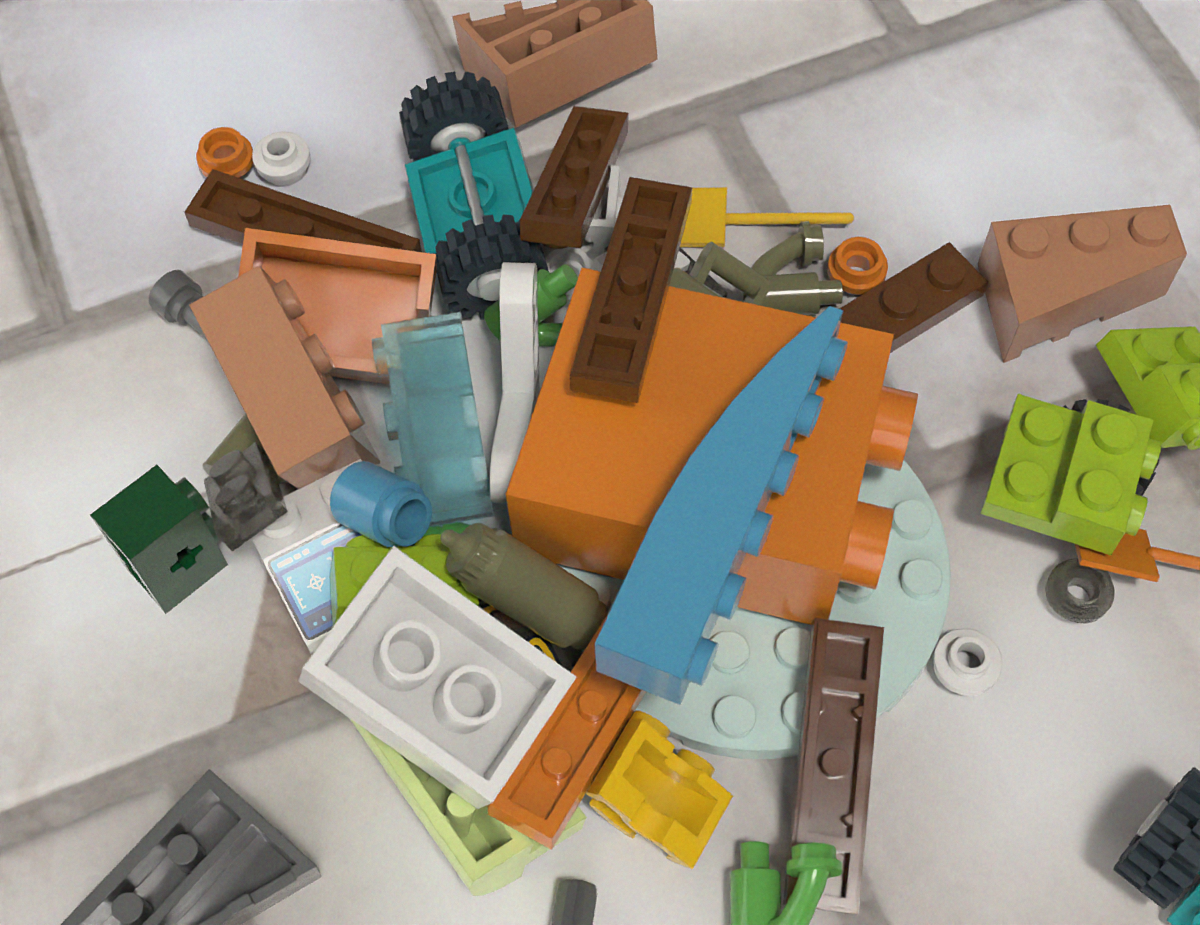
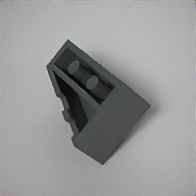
(200, 866)

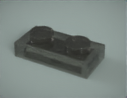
(243, 495)

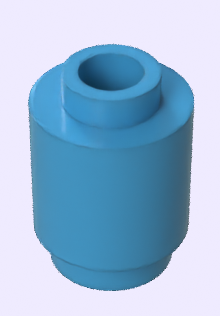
(380, 505)

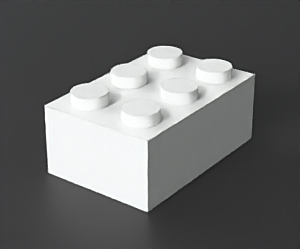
(437, 679)

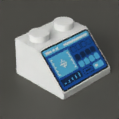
(299, 556)

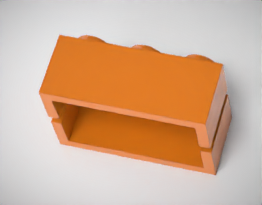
(345, 290)

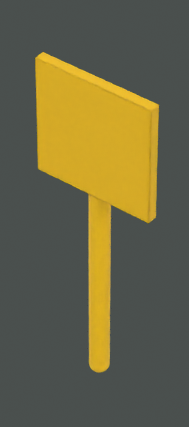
(709, 218)

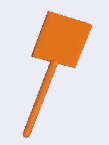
(1135, 558)

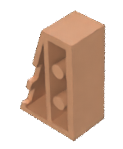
(556, 50)
(1075, 269)
(282, 378)

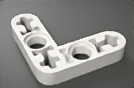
(519, 370)

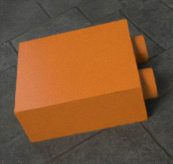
(605, 464)

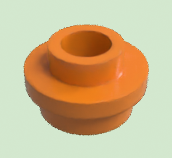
(224, 151)
(859, 253)

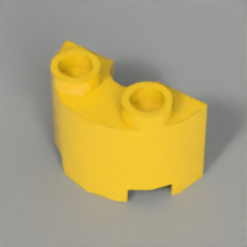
(659, 792)

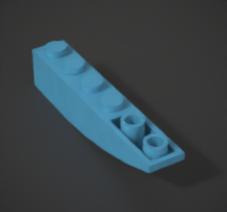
(713, 518)

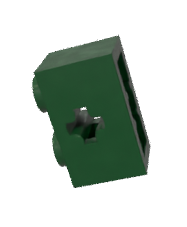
(162, 536)

